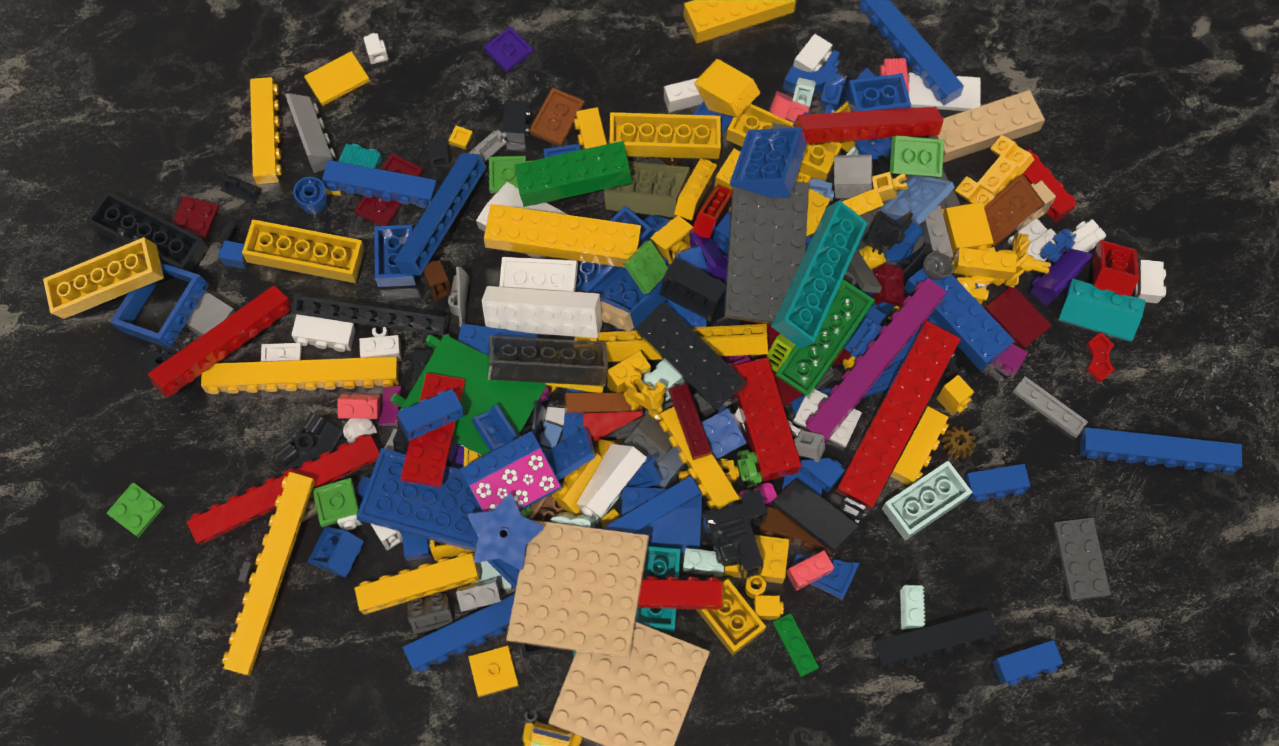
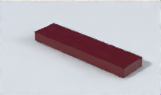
(689, 422)

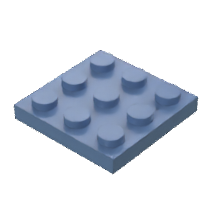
(920, 198)

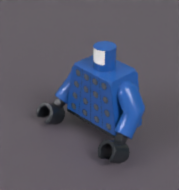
(835, 90)

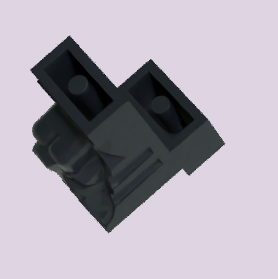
(733, 533)

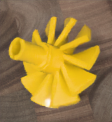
(1024, 261)

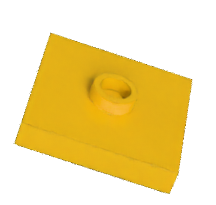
(493, 671)

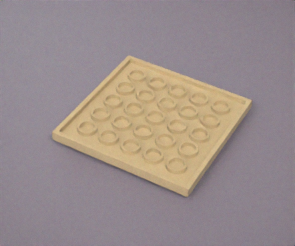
(579, 590)
(631, 698)

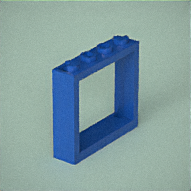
(178, 317)

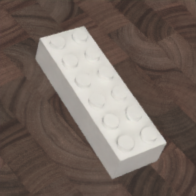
(542, 311)

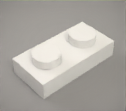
(281, 352)

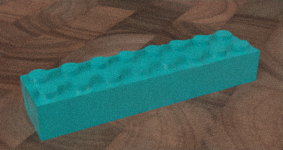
(819, 275)

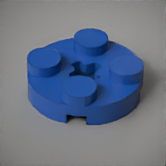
(880, 148)

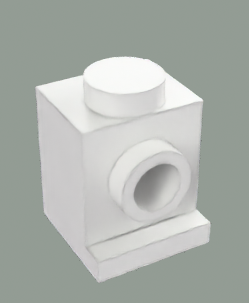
(375, 48)

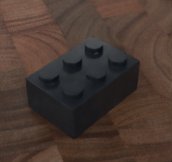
(692, 289)

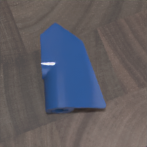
(906, 247)

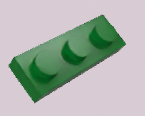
(795, 645)

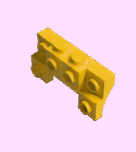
(1003, 172)

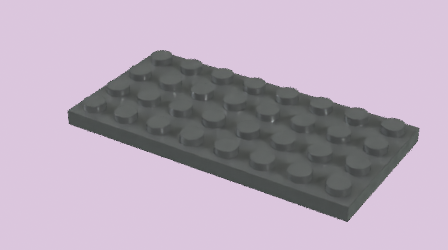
(763, 251)

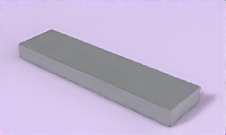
(1050, 407)

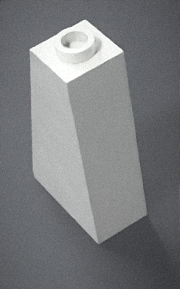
(610, 478)

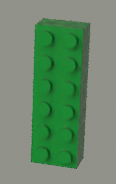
(573, 173)
(810, 364)

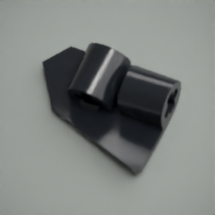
(914, 262)
(535, 420)

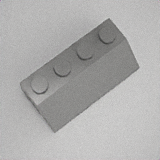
(310, 131)

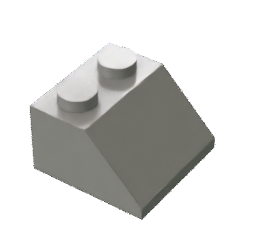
(852, 175)

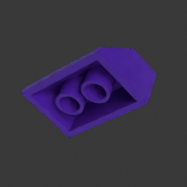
(714, 260)
(1059, 275)

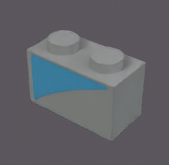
(479, 594)

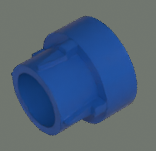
(314, 187)

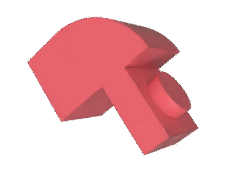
(786, 107)

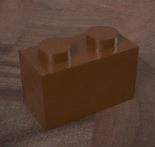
(436, 280)

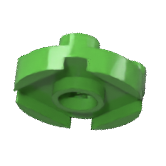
(748, 469)

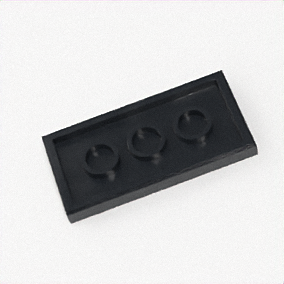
(814, 515)

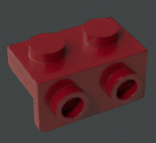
(892, 285)

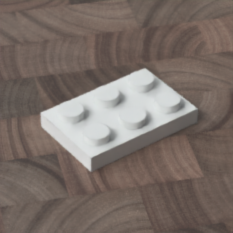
(810, 407)

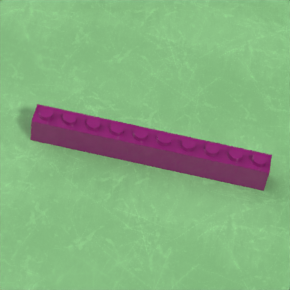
(876, 360)

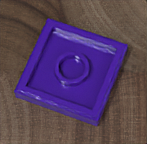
(508, 49)

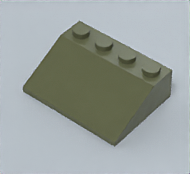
(652, 189)

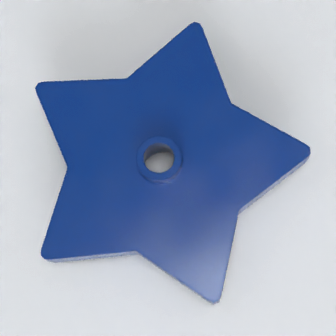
(503, 517)

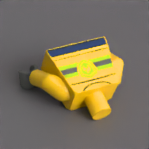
(546, 735)

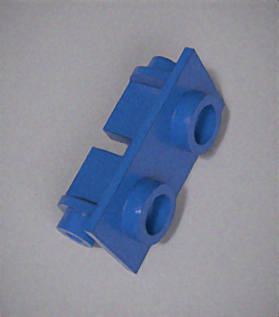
(1064, 241)
(863, 336)

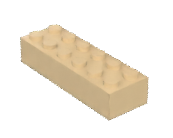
(984, 125)

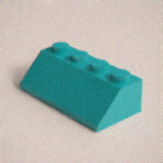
(1101, 310)

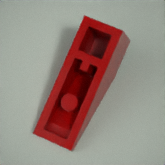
(604, 424)

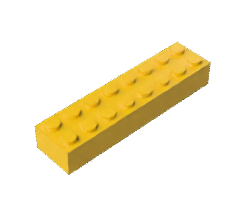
(560, 235)

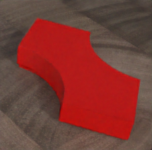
(1100, 364)

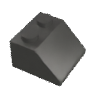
(649, 438)

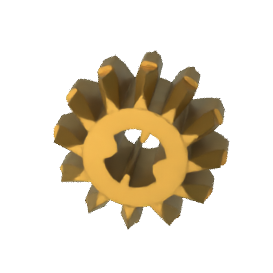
(965, 440)

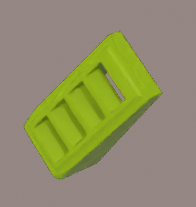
(784, 342)

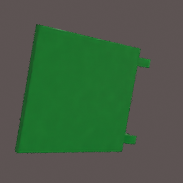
(479, 393)

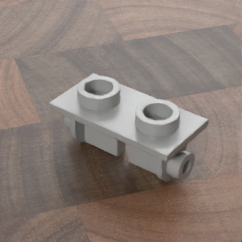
(489, 145)

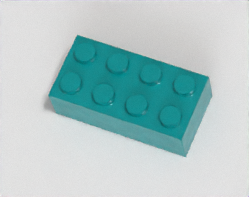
(660, 564)

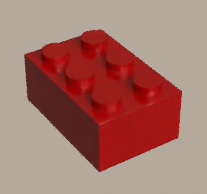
(1115, 268)

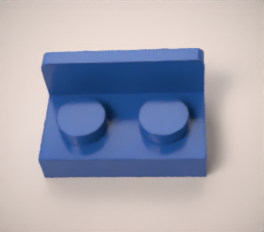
(646, 475)

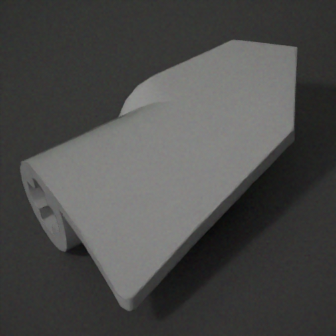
(459, 294)

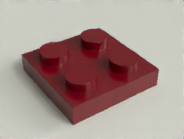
(196, 216)

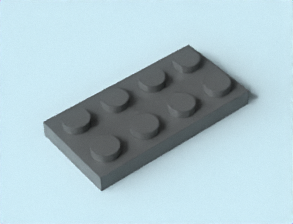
(1081, 559)

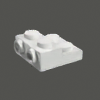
(1039, 238)

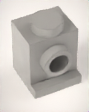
(810, 445)

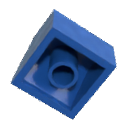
(335, 551)

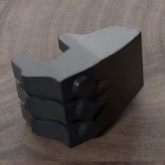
(852, 509)

